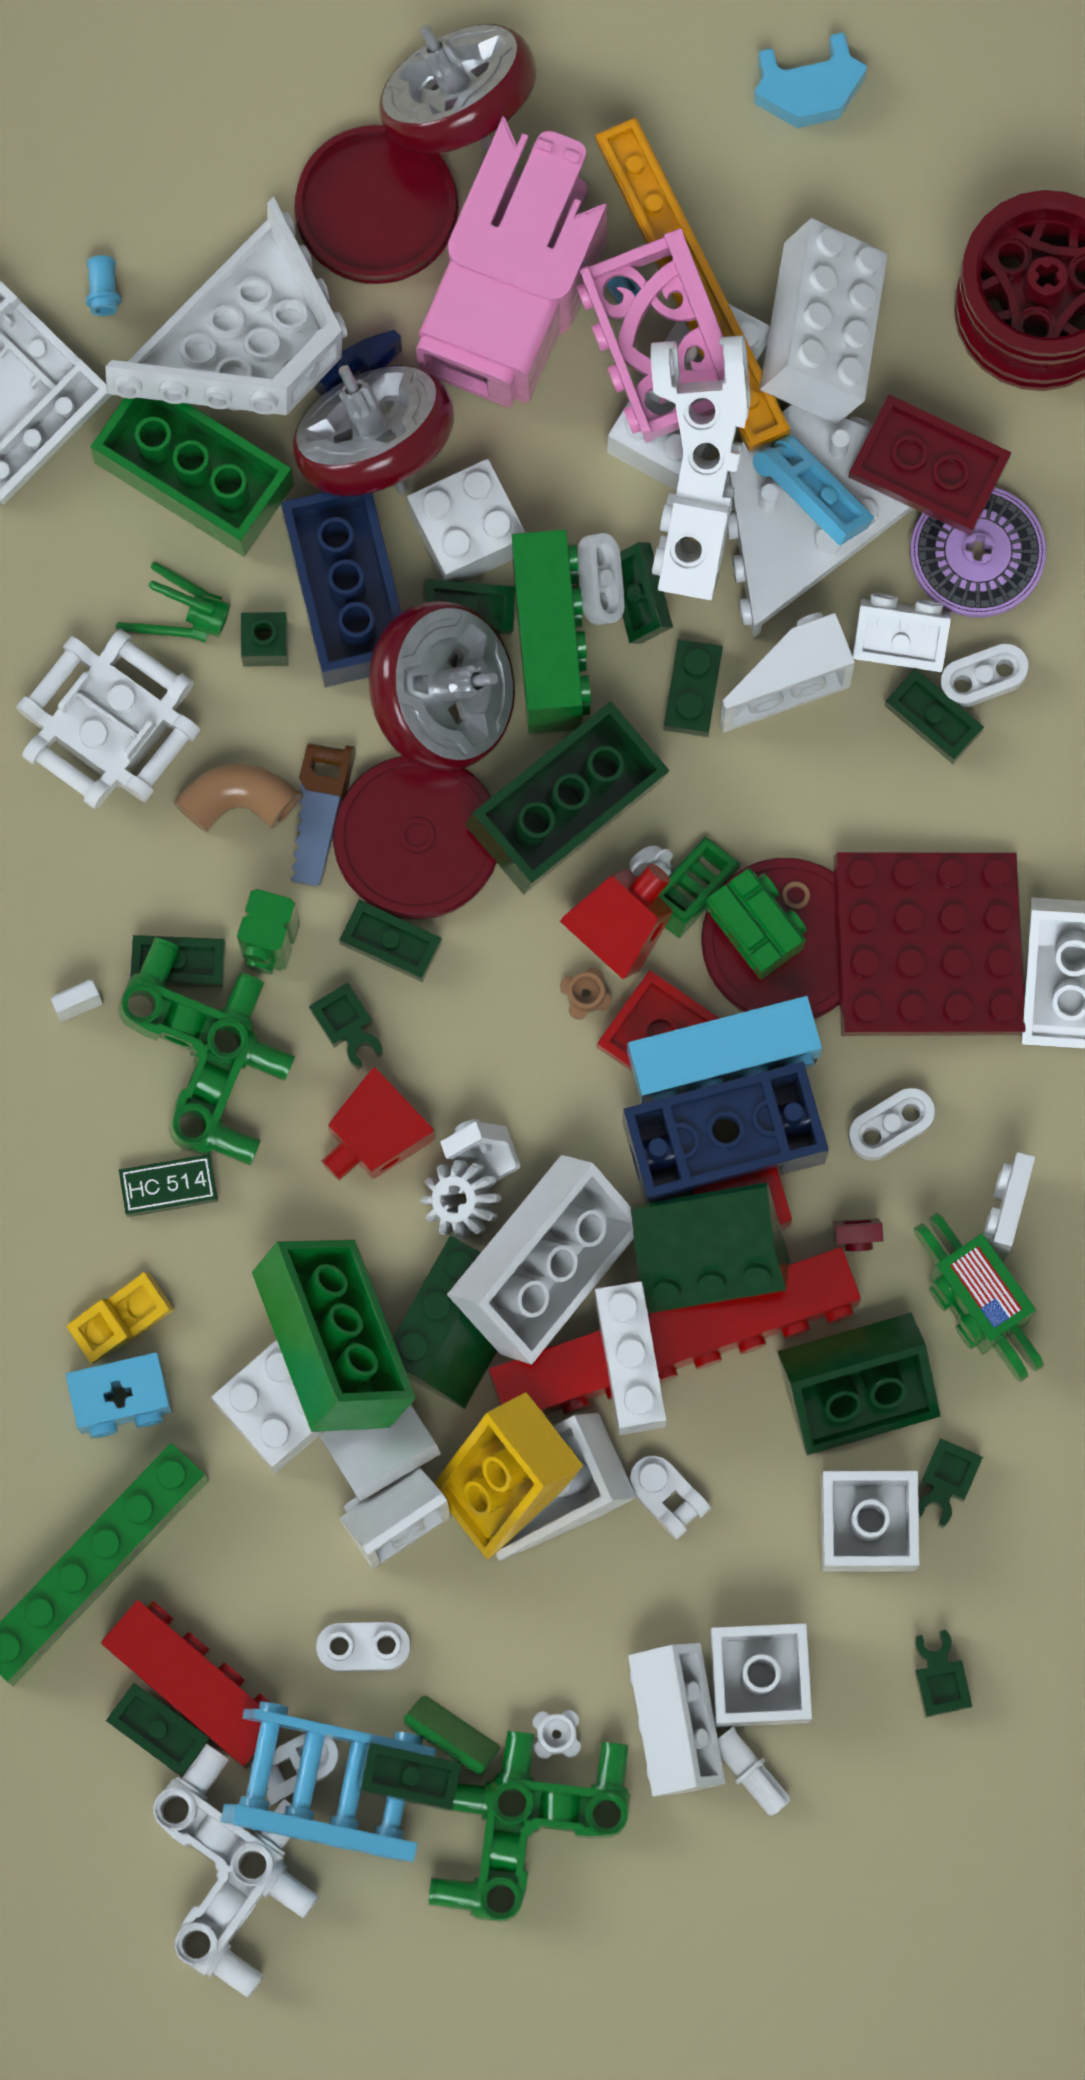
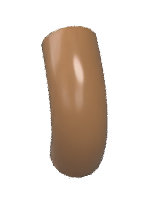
(237, 787)

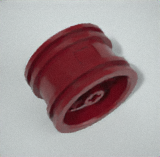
(1049, 241)

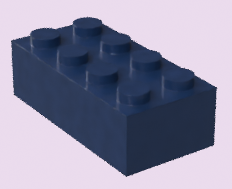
(342, 579)

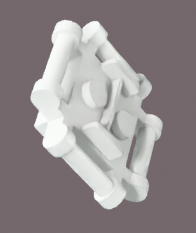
(108, 720)

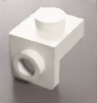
(485, 1145)

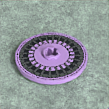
(988, 585)

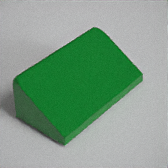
(451, 1735)

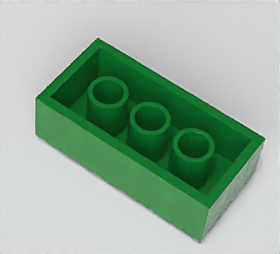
(194, 468)
(547, 626)
(333, 1335)

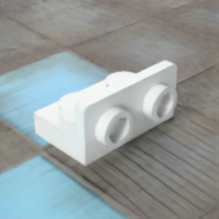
(902, 633)

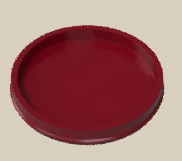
(374, 207)
(407, 839)
(809, 972)

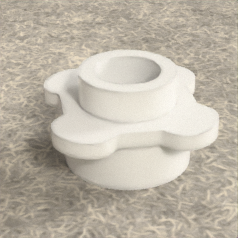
(651, 855)
(566, 1744)

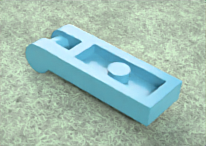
(813, 488)

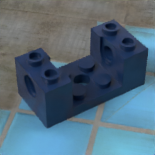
(676, 1144)

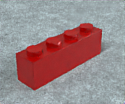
(186, 1679)

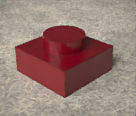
(858, 1234)

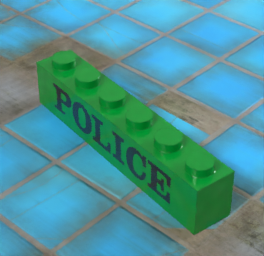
(96, 1560)

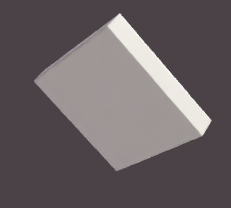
(381, 1456)

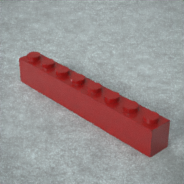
(697, 1334)

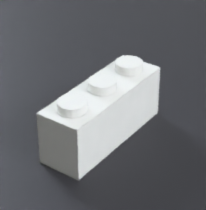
(630, 1358)
(676, 1719)

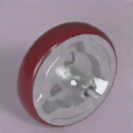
(443, 76)
(373, 410)
(416, 685)

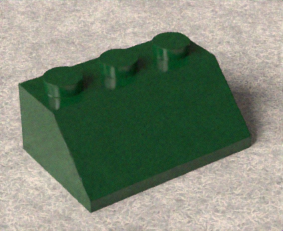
(709, 1247)
(437, 1339)
(859, 1383)

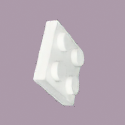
(1011, 1190)

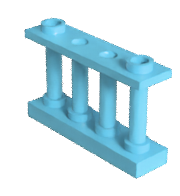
(298, 1817)

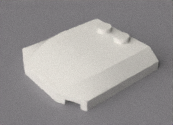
(42, 393)

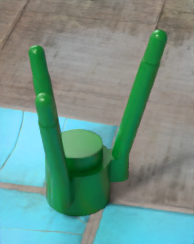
(205, 611)

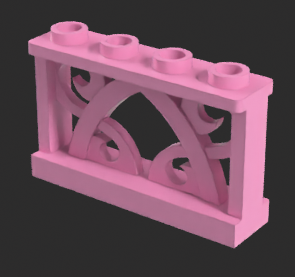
(675, 277)

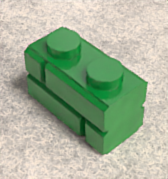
(756, 922)
(268, 931)

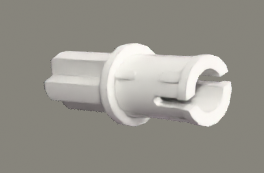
(752, 1772)

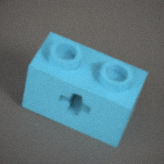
(95, 1385)

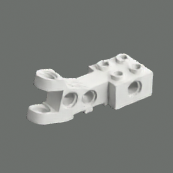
(702, 499)

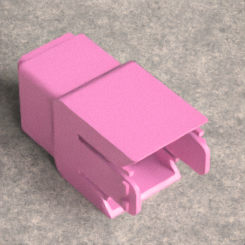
(513, 269)

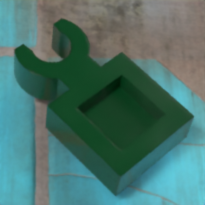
(344, 1019)
(950, 1475)
(942, 1684)

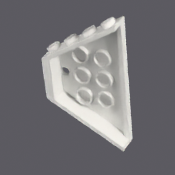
(246, 337)
(776, 539)

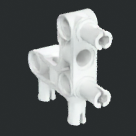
(233, 1894)

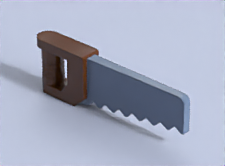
(319, 809)

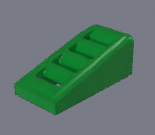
(683, 910)

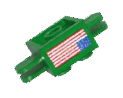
(980, 1295)

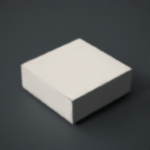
(76, 1000)

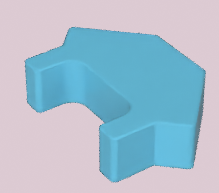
(813, 91)

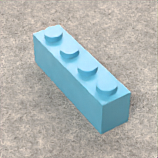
(724, 1049)

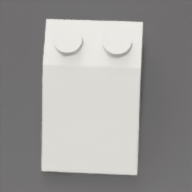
(799, 669)
(1055, 974)
(592, 1493)
(395, 1516)

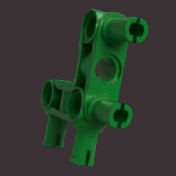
(194, 1027)
(546, 1807)

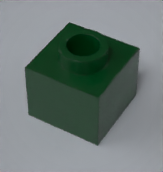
(264, 652)

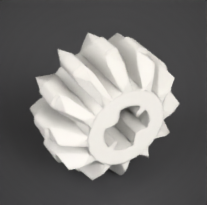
(461, 1217)

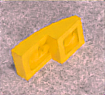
(120, 1318)

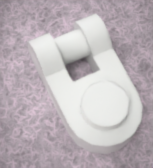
(657, 1480)
(277, 1786)

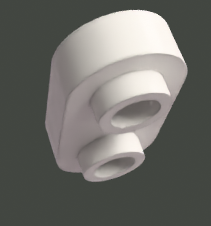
(600, 579)
(982, 675)
(890, 1124)
(363, 1647)

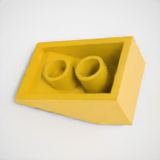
(506, 1473)

